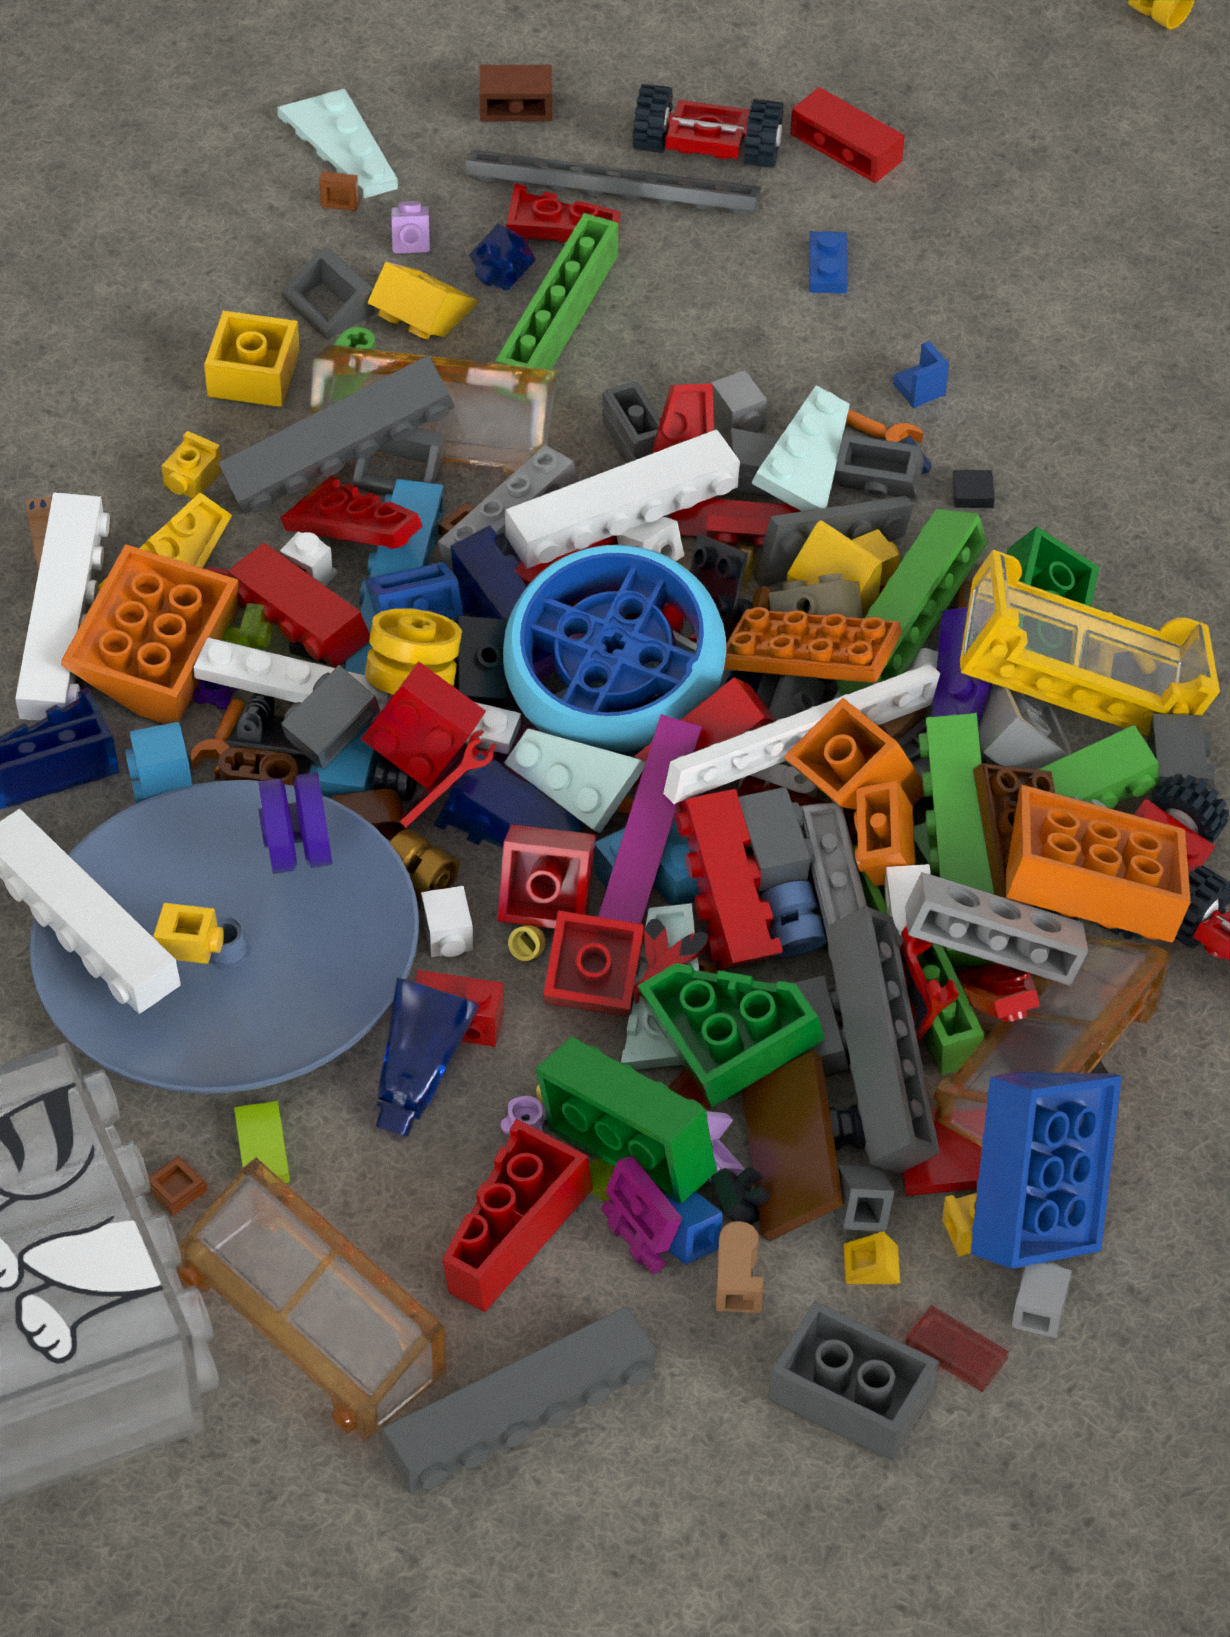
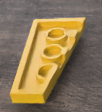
(190, 533)

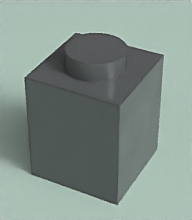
(865, 1198)

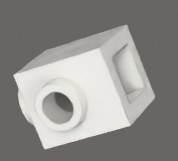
(658, 536)

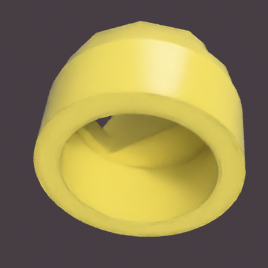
(522, 946)

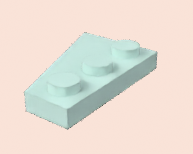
(576, 775)

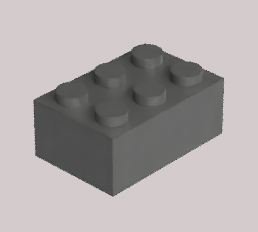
(853, 1380)

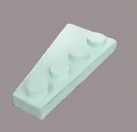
(342, 138)
(806, 454)
(645, 1042)

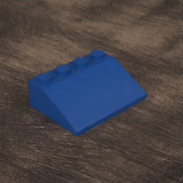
(1044, 1166)

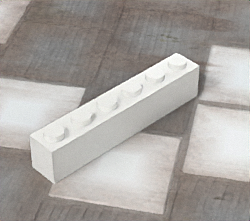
(621, 498)
(61, 601)
(84, 915)

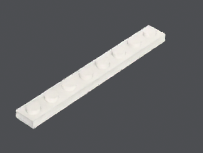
(295, 679)
(768, 744)

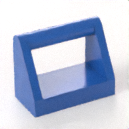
(420, 588)

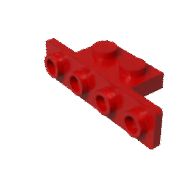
(729, 520)

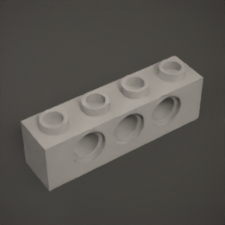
(536, 477)
(996, 928)

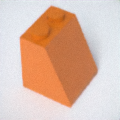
(852, 753)

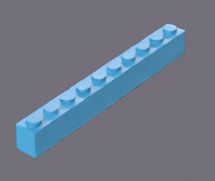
(356, 764)

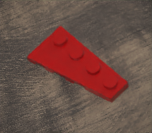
(348, 515)
(999, 991)

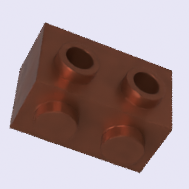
(515, 92)

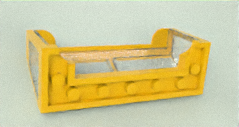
(1083, 654)

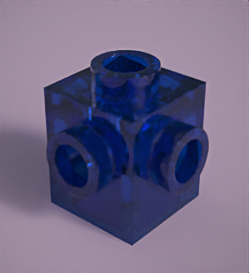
(501, 258)

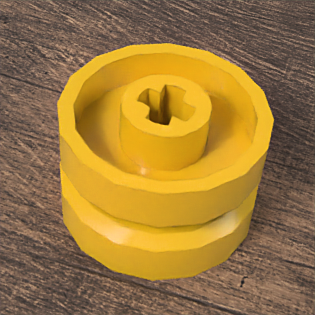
(406, 637)

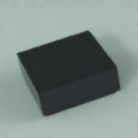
(973, 489)

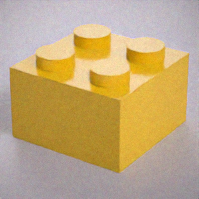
(252, 358)

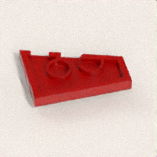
(547, 218)
(685, 415)

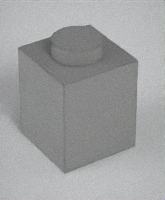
(739, 402)
(1041, 1298)

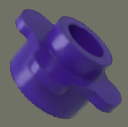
(208, 694)

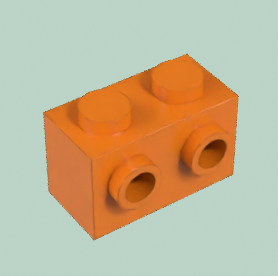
(883, 830)

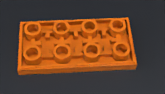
(811, 645)

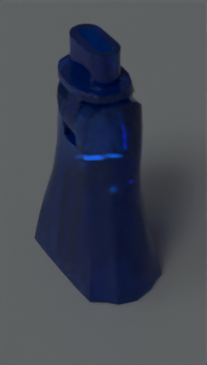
(419, 1046)

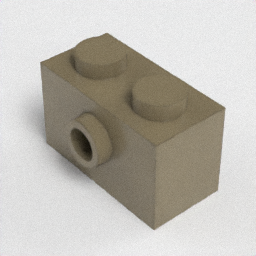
(827, 597)

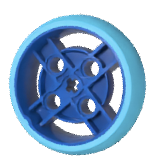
(613, 647)

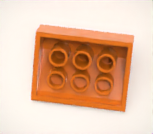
(150, 632)
(1098, 864)

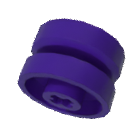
(294, 822)

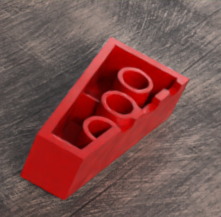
(726, 880)

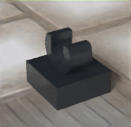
(737, 1196)

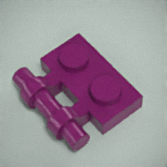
(640, 1214)

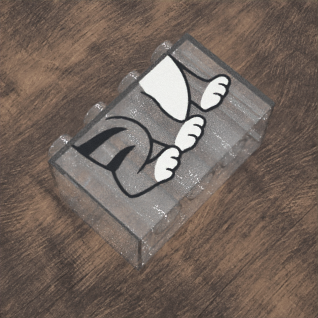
(93, 1319)

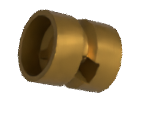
(428, 866)

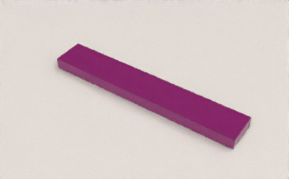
(647, 824)

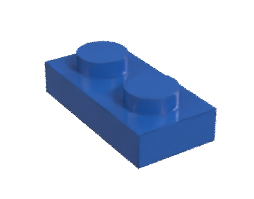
(827, 262)

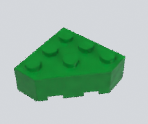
(729, 1025)

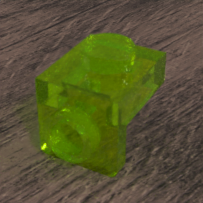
(253, 631)

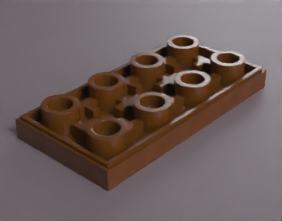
(997, 799)
(792, 1145)

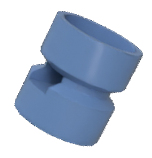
(793, 918)

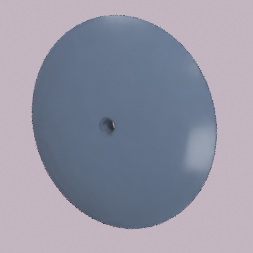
(301, 957)

